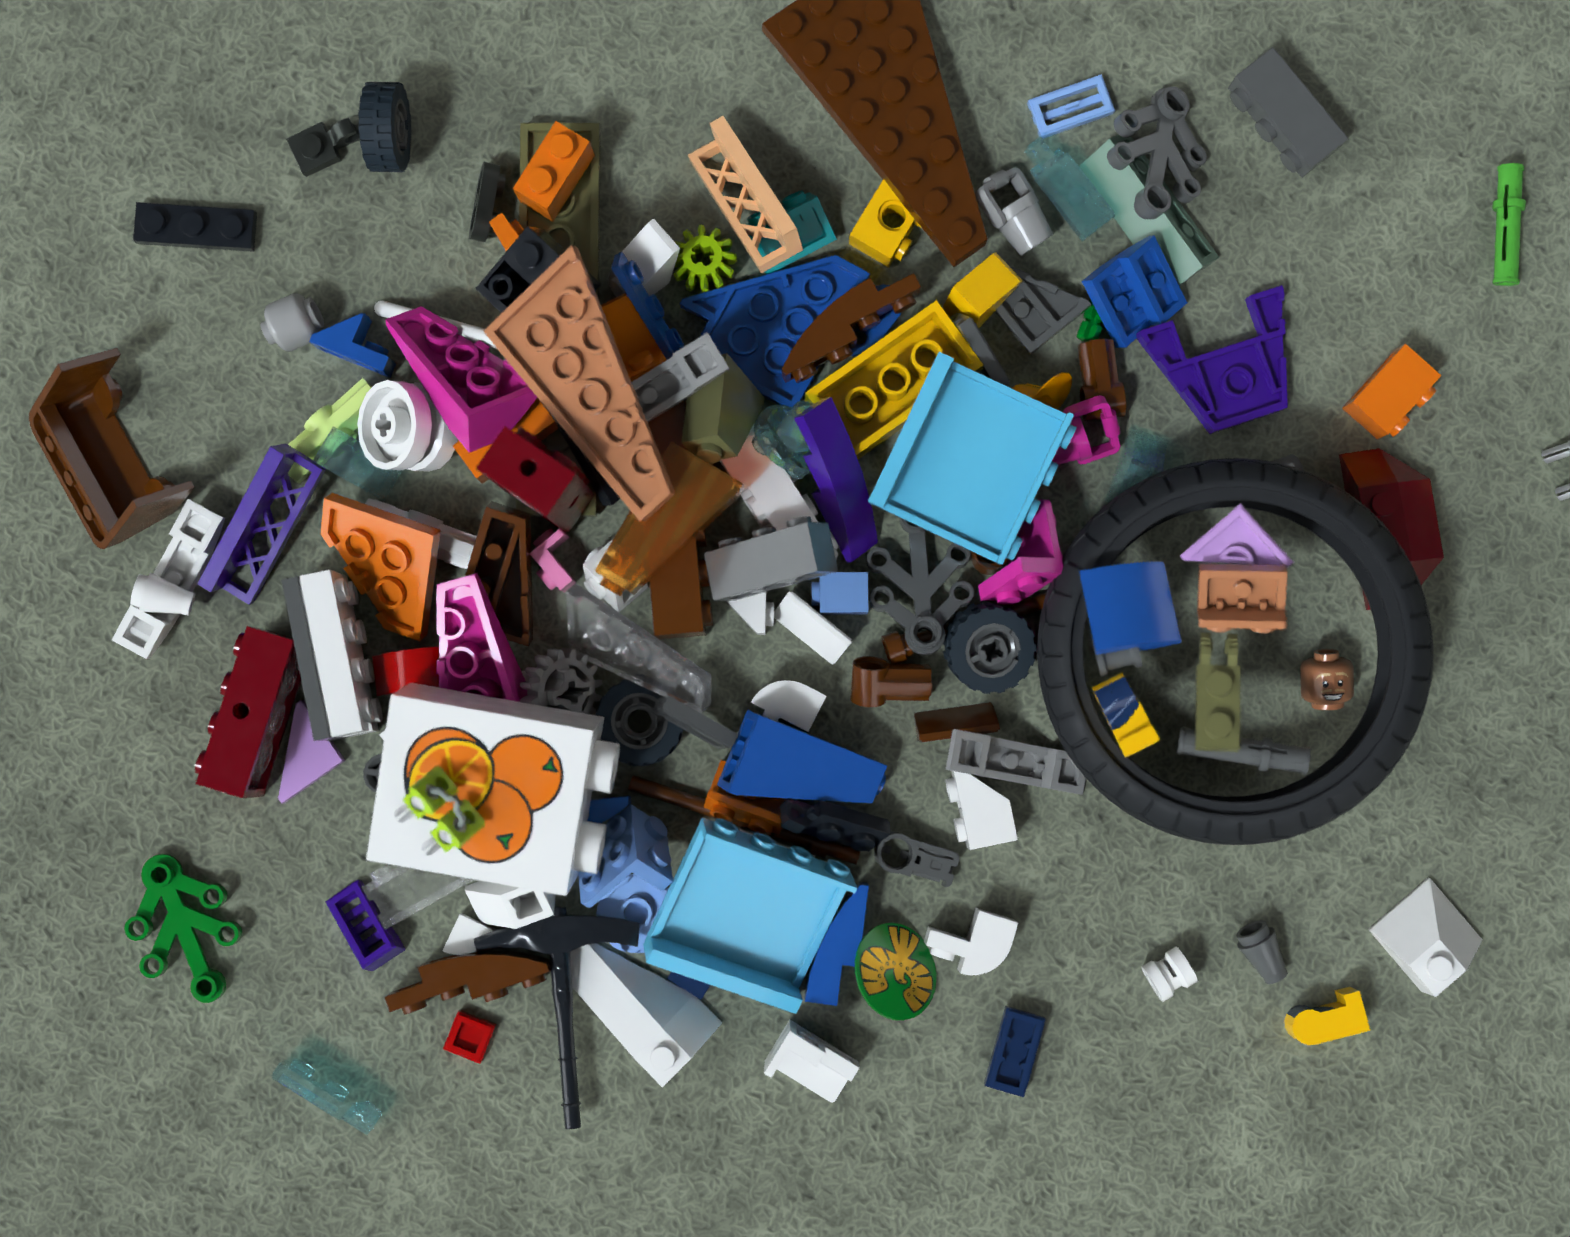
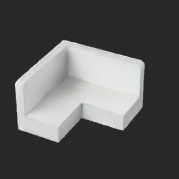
(811, 1062)

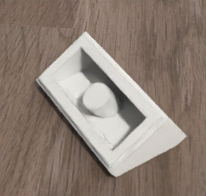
(812, 627)

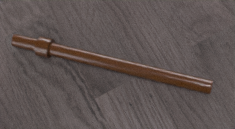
(696, 804)

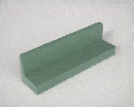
(1174, 230)

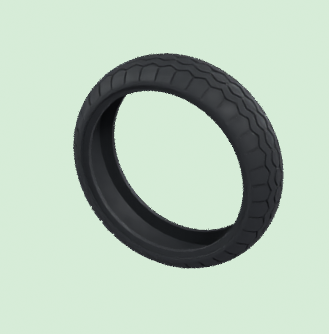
(1399, 621)

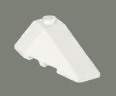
(645, 1012)

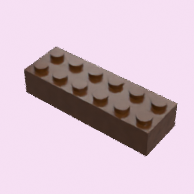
(678, 587)

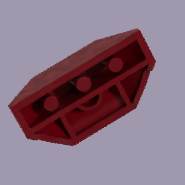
(1400, 501)

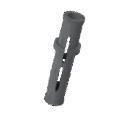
(1253, 752)

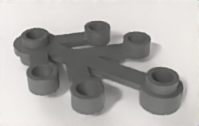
(1170, 109)
(920, 589)

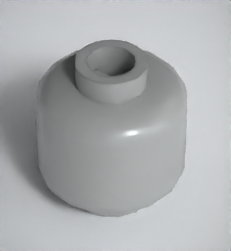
(291, 321)

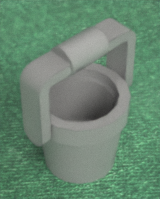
(1021, 221)

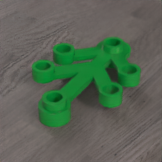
(181, 922)

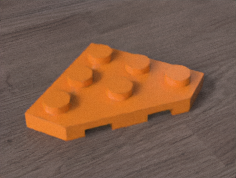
(386, 559)

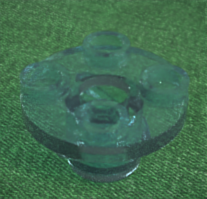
(781, 438)

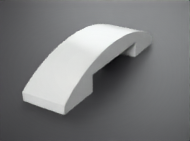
(182, 564)

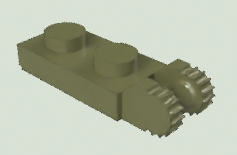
(1217, 698)

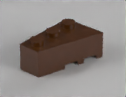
(506, 569)

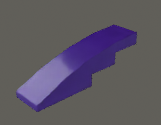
(840, 480)

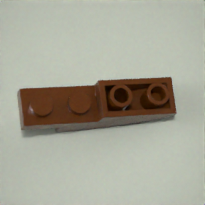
(832, 331)
(484, 973)

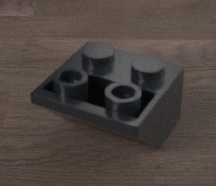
(520, 266)

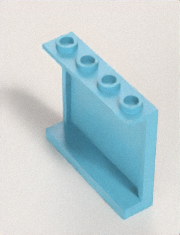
(972, 460)
(746, 914)

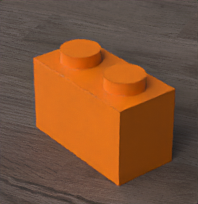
(554, 171)
(1392, 392)

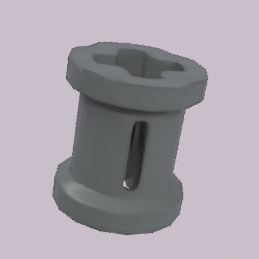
(1118, 659)

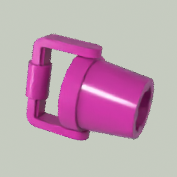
(1079, 446)

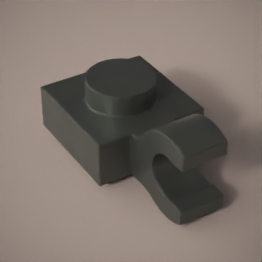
(317, 147)

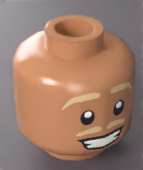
(1327, 680)

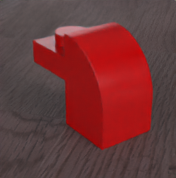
(403, 667)

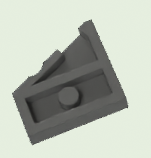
(1039, 311)

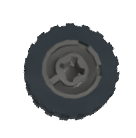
(385, 126)
(989, 647)

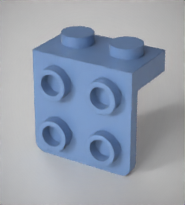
(632, 845)

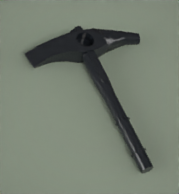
(557, 937)

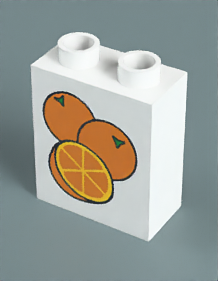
(517, 766)

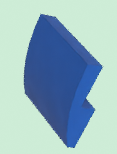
(1134, 291)
(1130, 607)

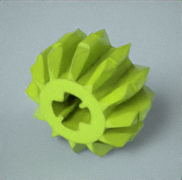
(708, 246)

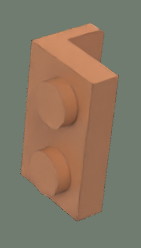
(1242, 597)

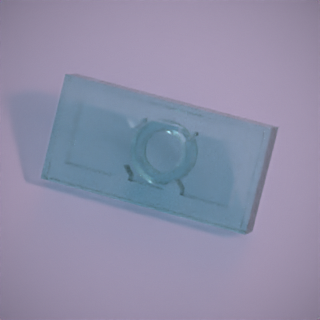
(346, 459)

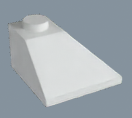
(1428, 938)

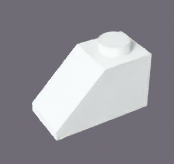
(654, 255)

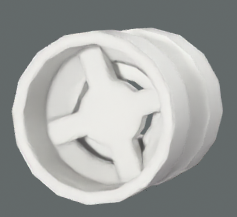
(1161, 978)

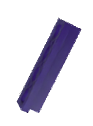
(249, 516)

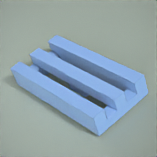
(1039, 118)

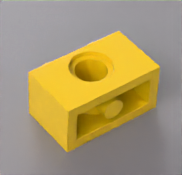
(877, 239)

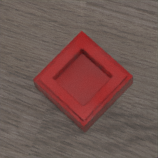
(469, 1036)

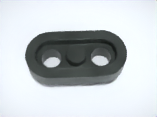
(489, 186)

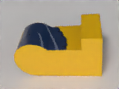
(1125, 715)
(1330, 1020)

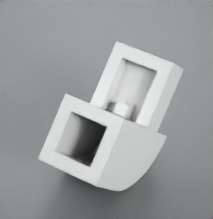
(791, 702)
(985, 945)

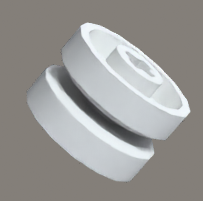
(403, 428)

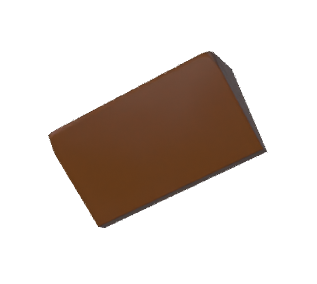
(939, 723)

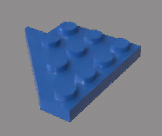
(767, 315)

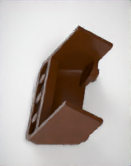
(93, 455)

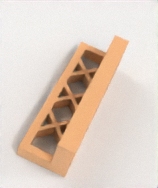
(756, 187)

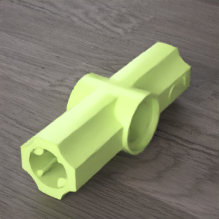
(341, 414)

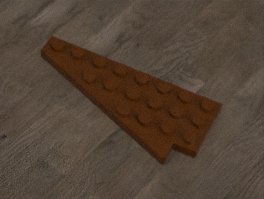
(886, 92)

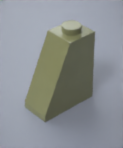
(721, 415)

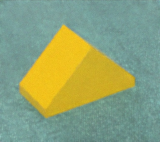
(982, 290)

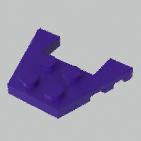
(1233, 381)

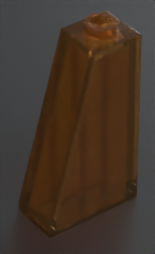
(649, 545)

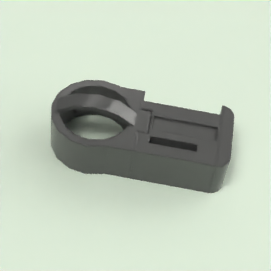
(921, 860)

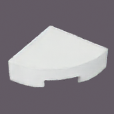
(463, 934)

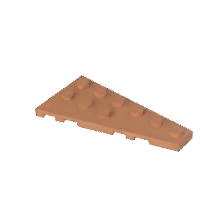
(572, 364)

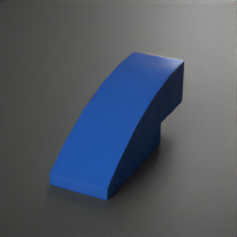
(837, 948)

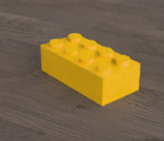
(884, 381)

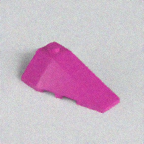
(473, 644)

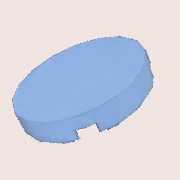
(642, 907)

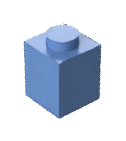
(841, 593)

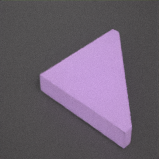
(1237, 541)
(305, 758)

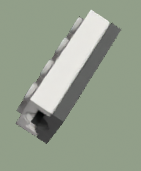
(331, 655)

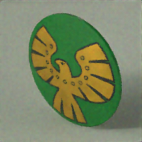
(895, 971)

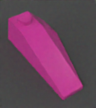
(463, 379)

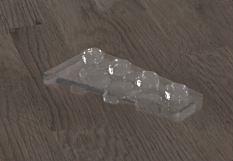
(632, 651)

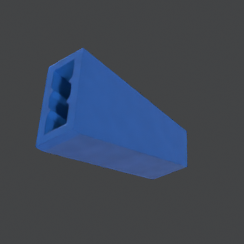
(792, 764)

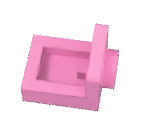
(551, 570)

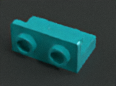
(811, 224)

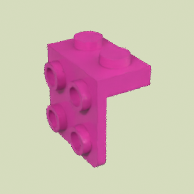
(1034, 564)

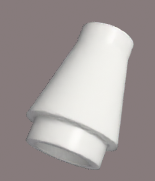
(161, 596)

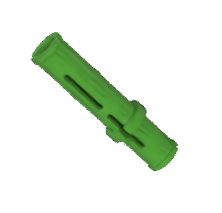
(1508, 224)

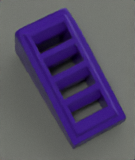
(392, 942)

